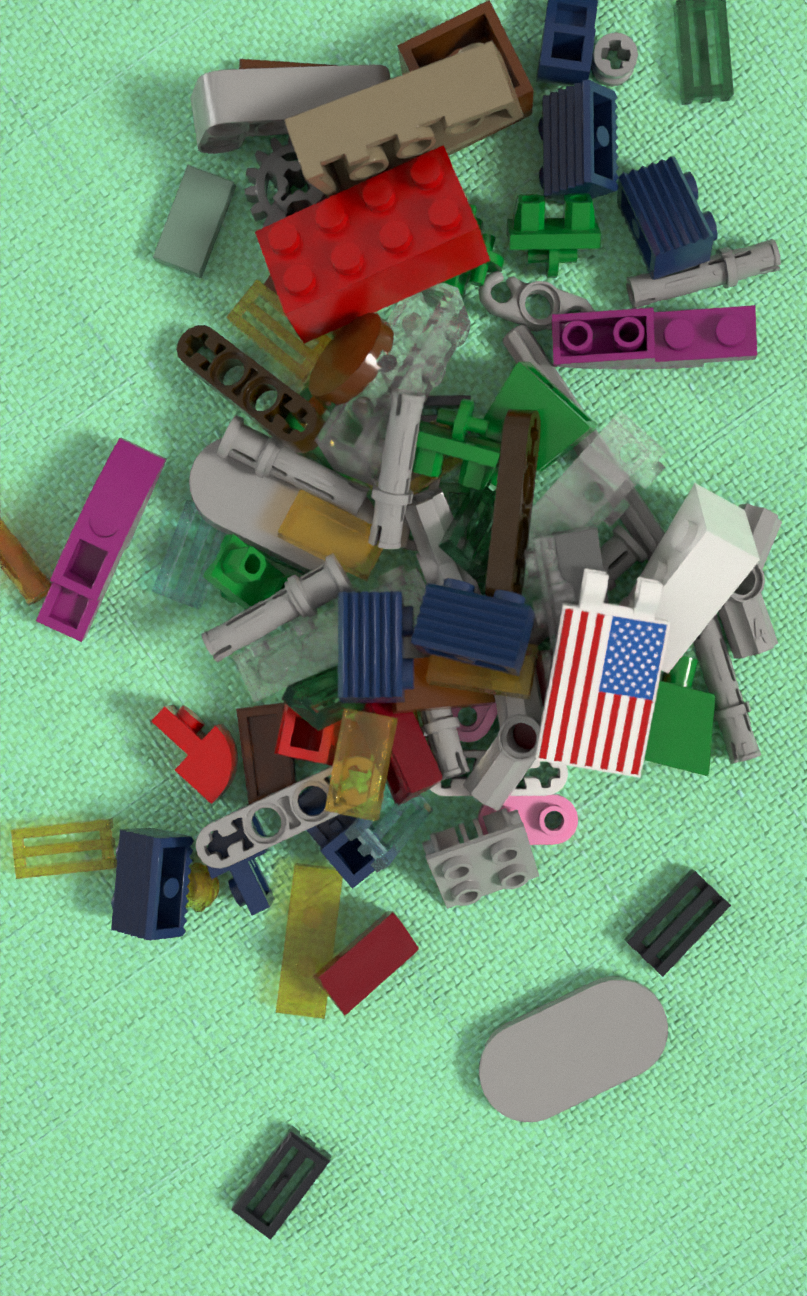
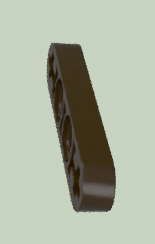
(250, 387)
(513, 501)

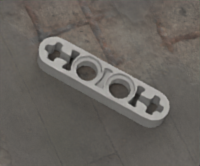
(292, 822)

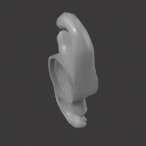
(515, 310)

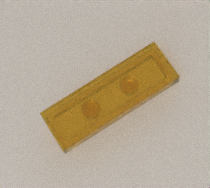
(309, 939)

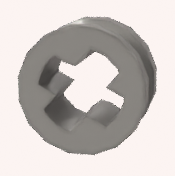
(625, 50)

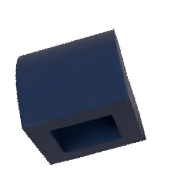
(567, 42)
(333, 842)
(248, 881)

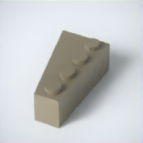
(404, 118)

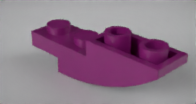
(654, 339)
(100, 539)

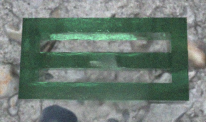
(705, 91)
(449, 542)
(317, 691)

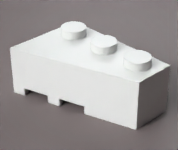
(700, 566)

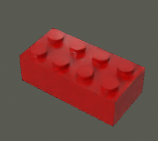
(372, 245)

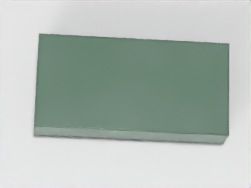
(194, 221)

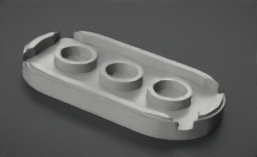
(250, 506)
(572, 1049)

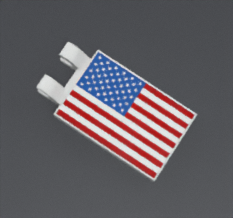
(604, 679)

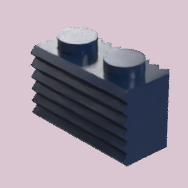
(579, 141)
(665, 217)
(474, 626)
(373, 647)
(151, 883)

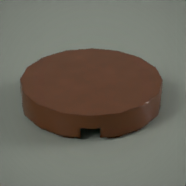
(350, 360)

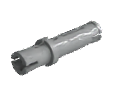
(723, 269)
(398, 456)
(729, 704)
(441, 731)

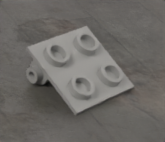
(481, 864)

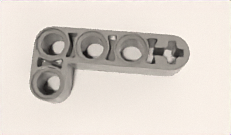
(256, 101)

